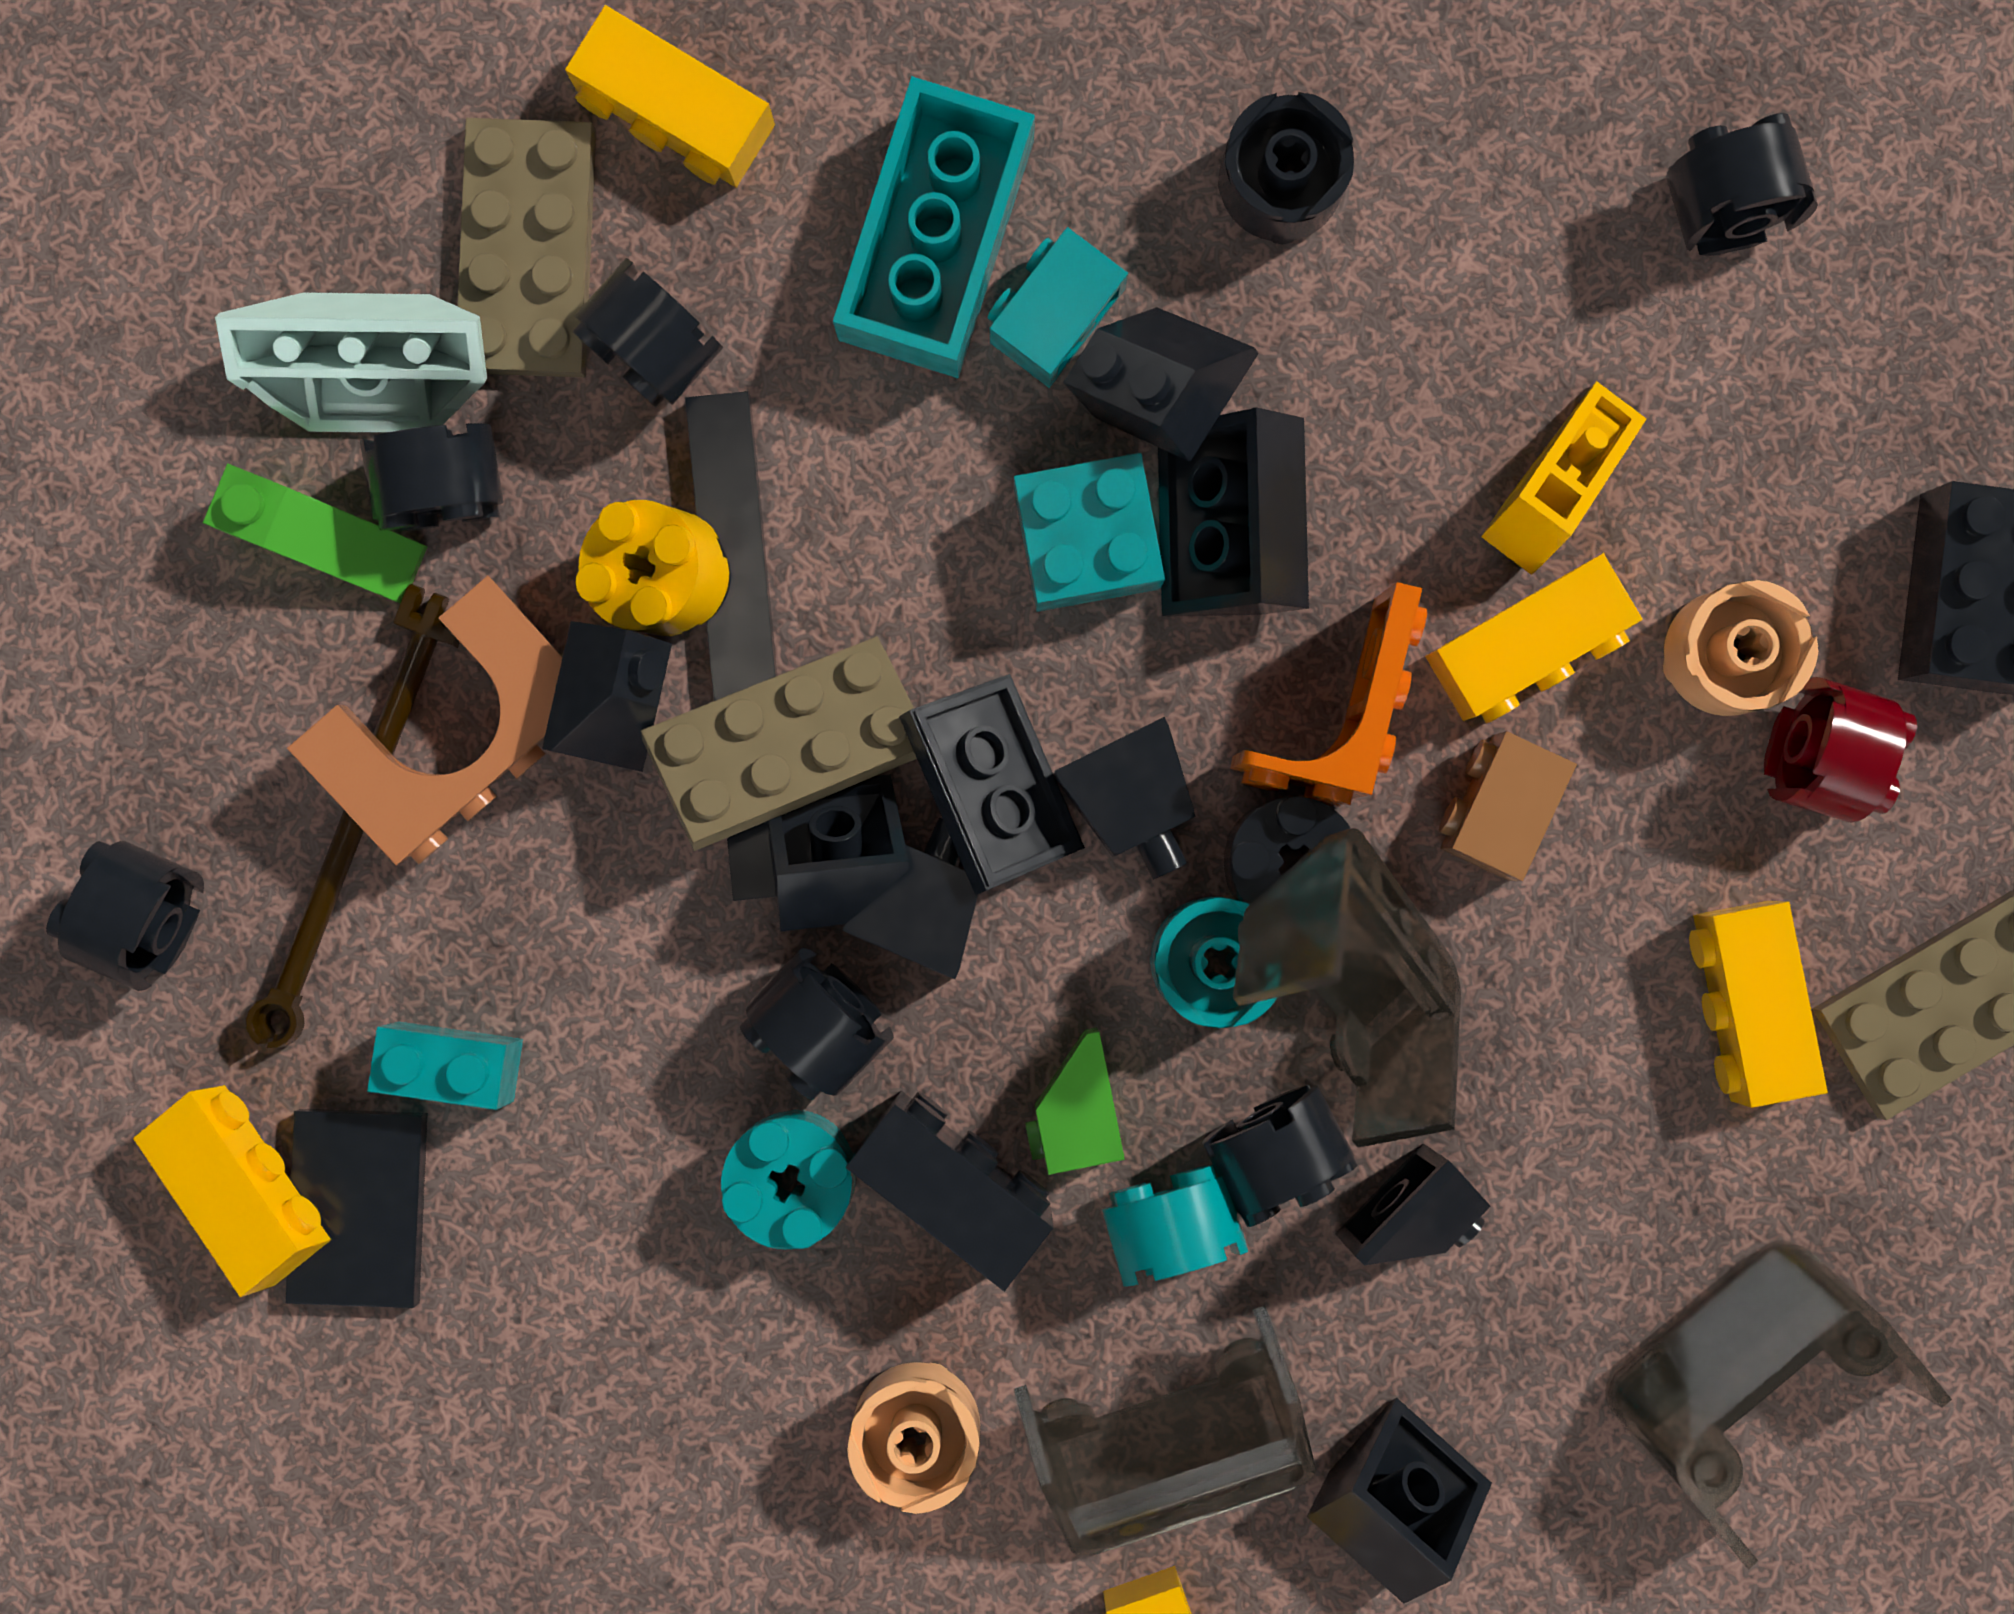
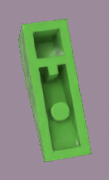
(314, 533)

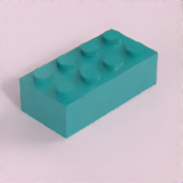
(934, 227)

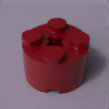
(1838, 751)

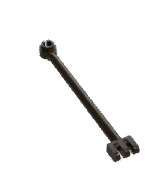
(286, 995)

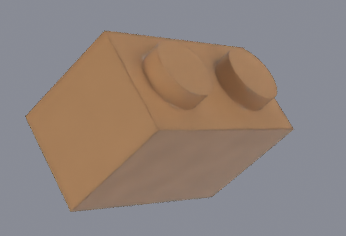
(1505, 805)

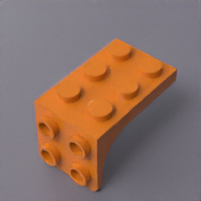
(1363, 745)

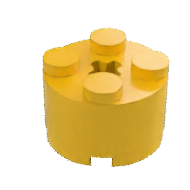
(620, 564)

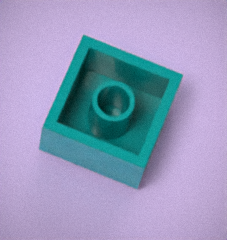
(1088, 532)

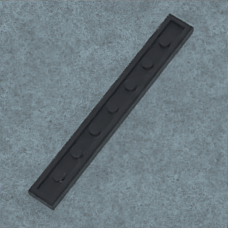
(742, 626)

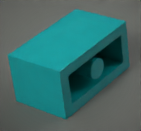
(1056, 305)
(445, 1065)

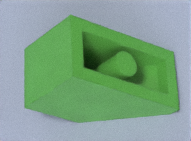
(1077, 1112)

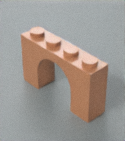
(408, 807)

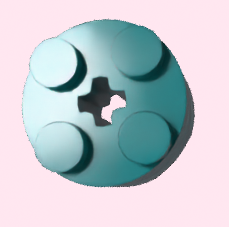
(1179, 963)
(754, 1191)
(1173, 1228)

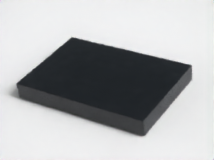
(991, 783)
(369, 1190)

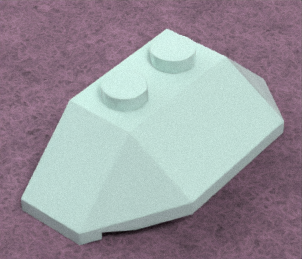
(355, 359)

